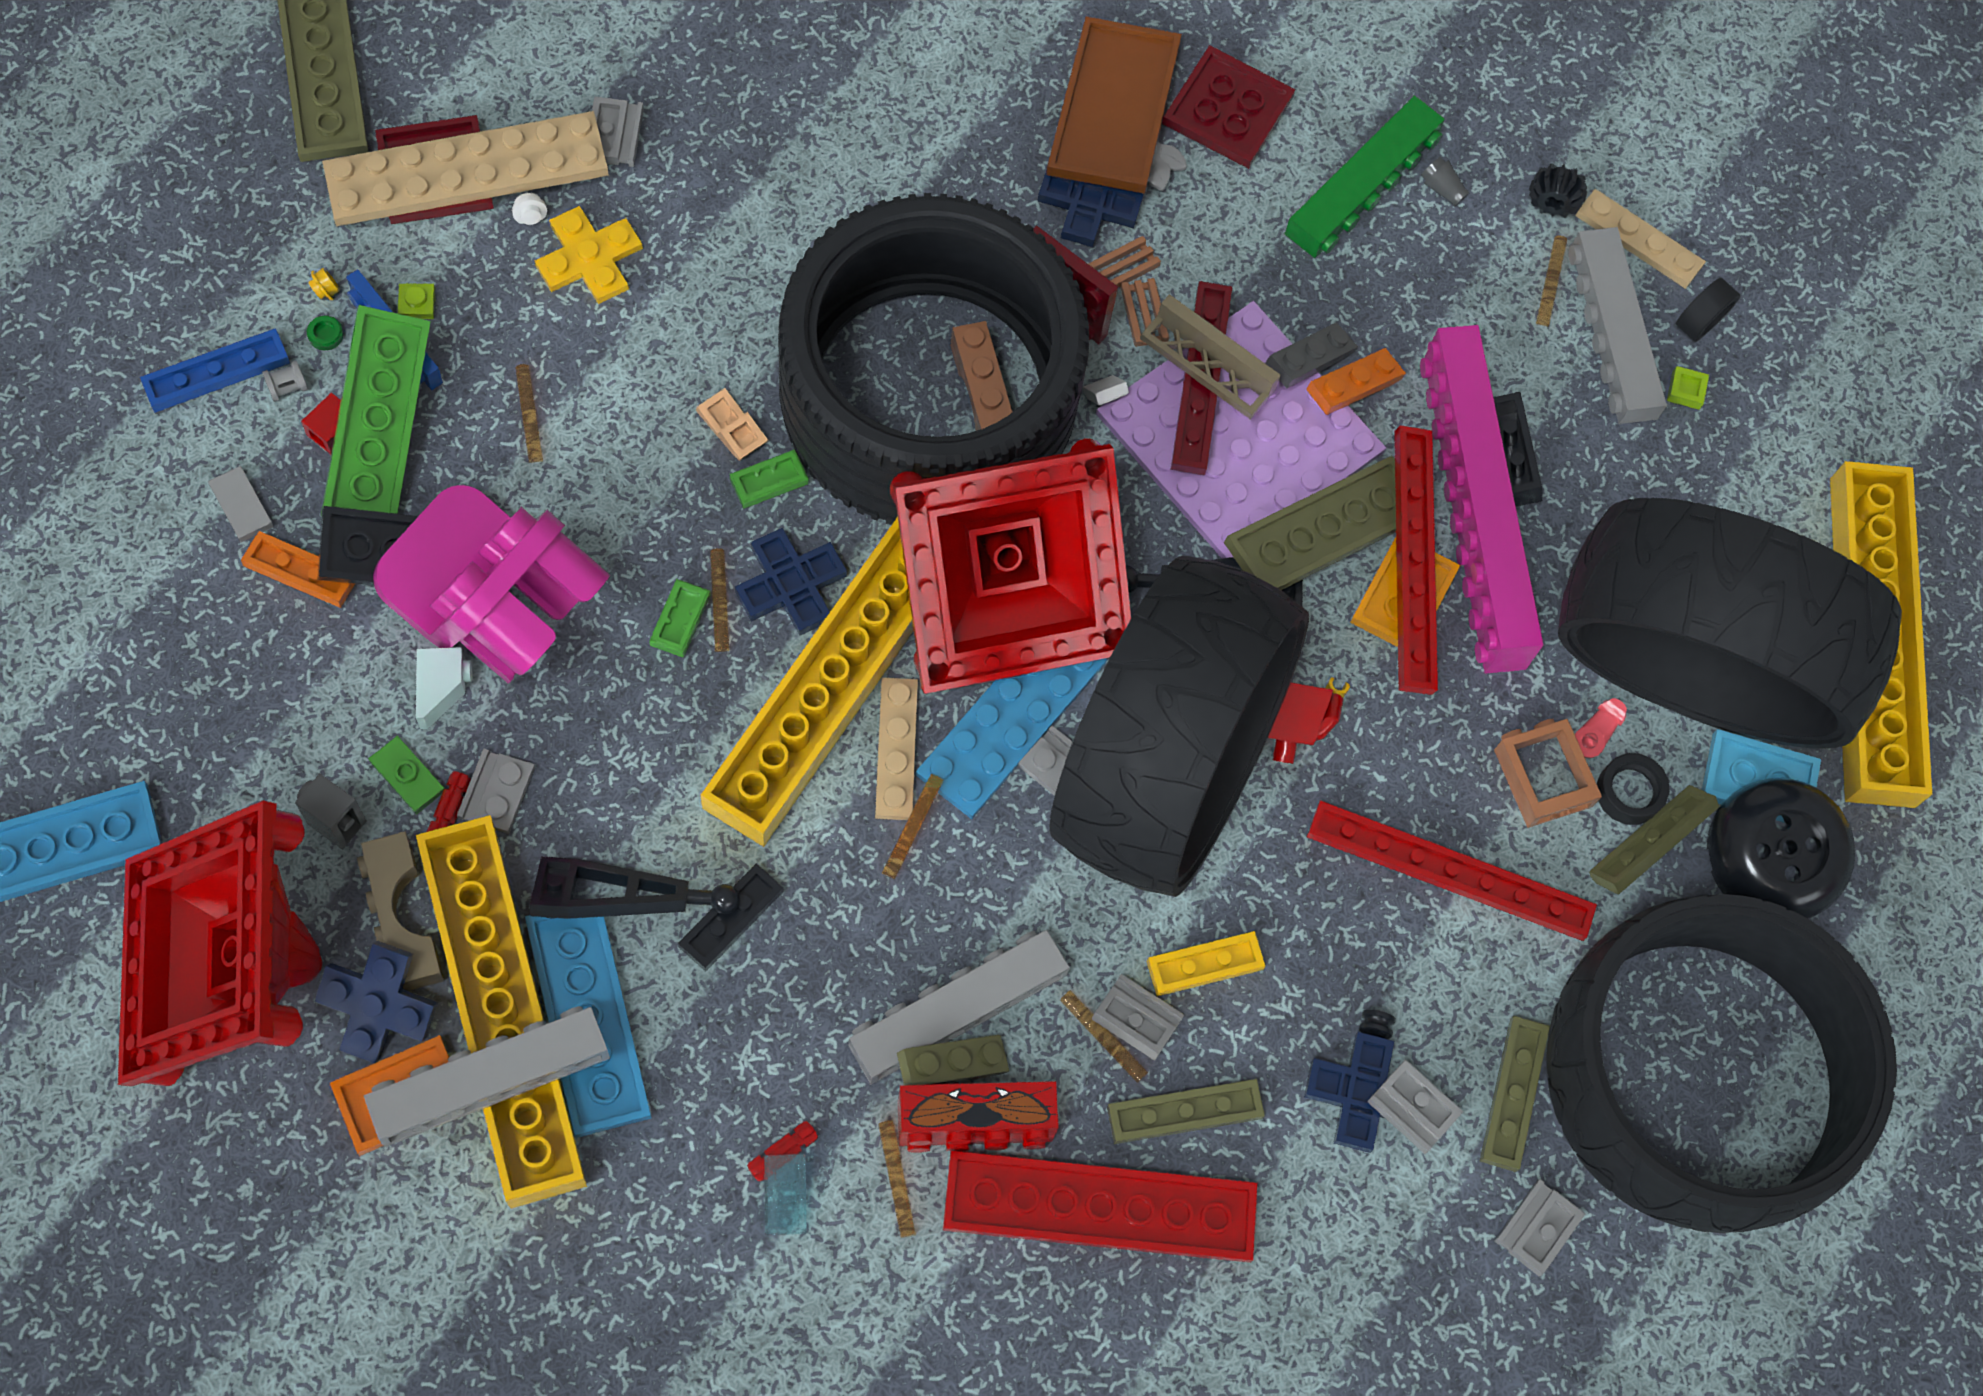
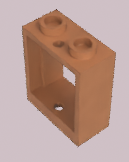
(1559, 806)

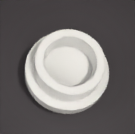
(529, 209)

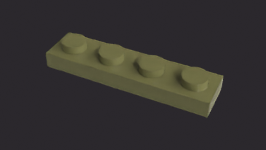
(1654, 839)
(1514, 1094)
(1185, 1111)

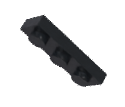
(718, 931)

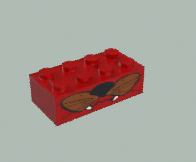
(977, 1115)

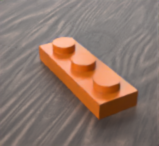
(1355, 381)
(292, 567)

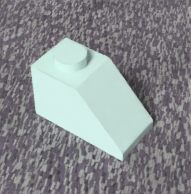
(439, 682)

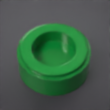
(325, 333)

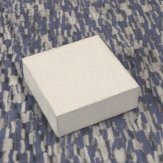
(1106, 390)

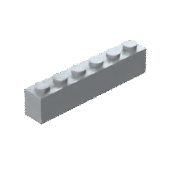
(1617, 326)
(959, 1005)
(486, 1076)

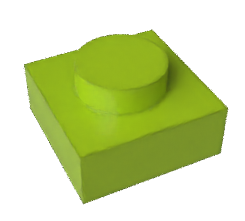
(416, 300)
(1688, 387)

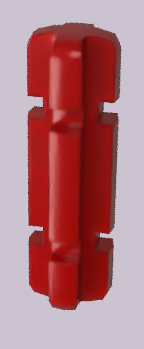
(450, 801)
(788, 1144)

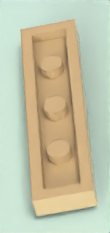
(1642, 238)
(896, 749)

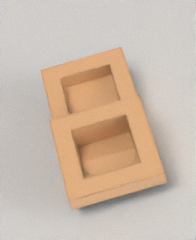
(731, 425)

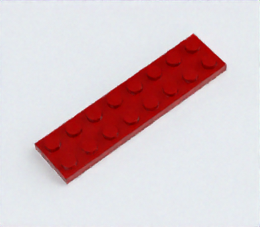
(1100, 1206)

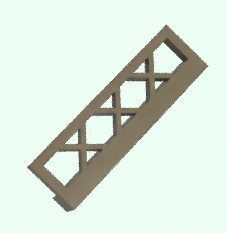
(1218, 348)

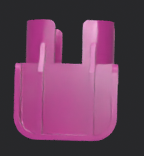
(456, 573)

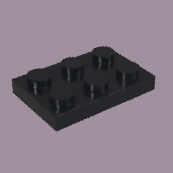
(355, 542)

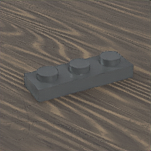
(1311, 355)

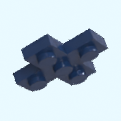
(1089, 205)
(790, 581)
(376, 1001)
(1352, 1088)

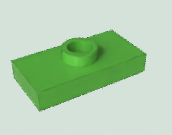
(768, 479)
(679, 618)
(406, 775)

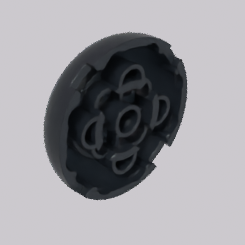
(1749, 820)

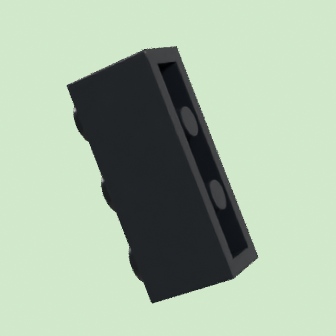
(1518, 449)

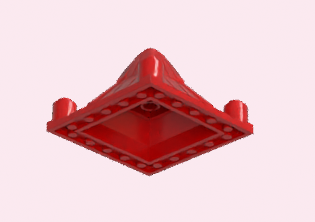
(1014, 566)
(210, 946)

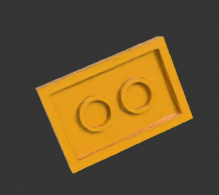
(1379, 605)

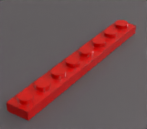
(1415, 561)
(1452, 871)

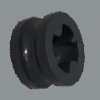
(1377, 1023)

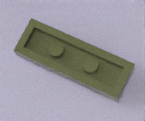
(953, 1061)

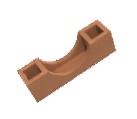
(981, 373)

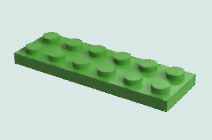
(376, 411)

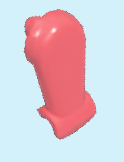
(1599, 728)

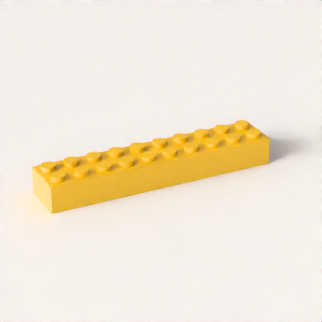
(1878, 531)
(815, 698)
(498, 999)

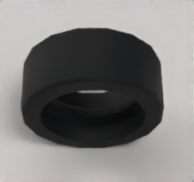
(1708, 309)
(1645, 766)

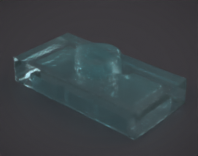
(785, 1194)

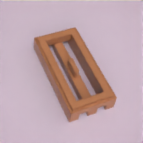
(1146, 252)
(1139, 288)

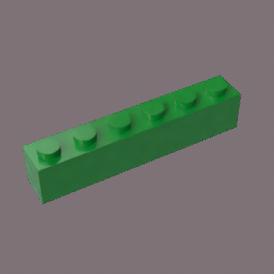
(1364, 177)

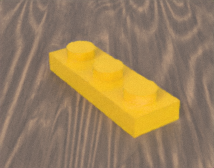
(1205, 963)

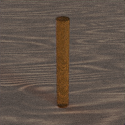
(1551, 281)
(528, 413)
(719, 599)
(912, 826)
(1104, 1036)
(897, 1179)

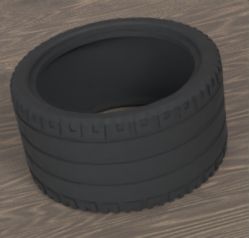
(934, 250)

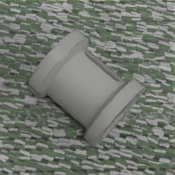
(285, 380)

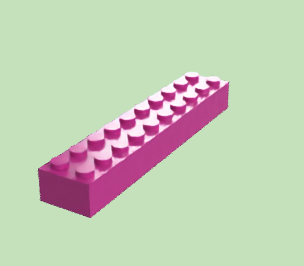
(1481, 501)

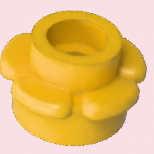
(323, 284)

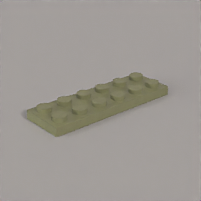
(322, 78)
(1319, 528)

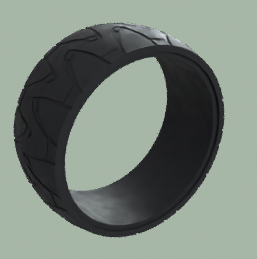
(1731, 622)
(1177, 724)
(1822, 982)

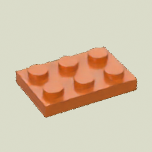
(352, 1087)

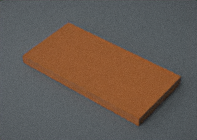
(1114, 105)

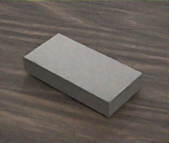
(240, 504)

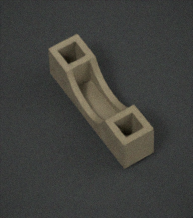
(390, 868)

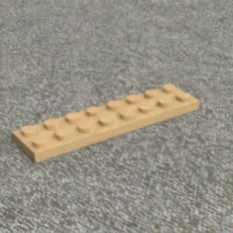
(464, 168)

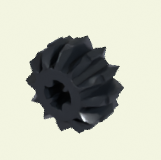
(1558, 190)

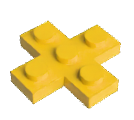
(588, 254)

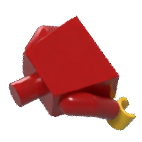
(1305, 717)

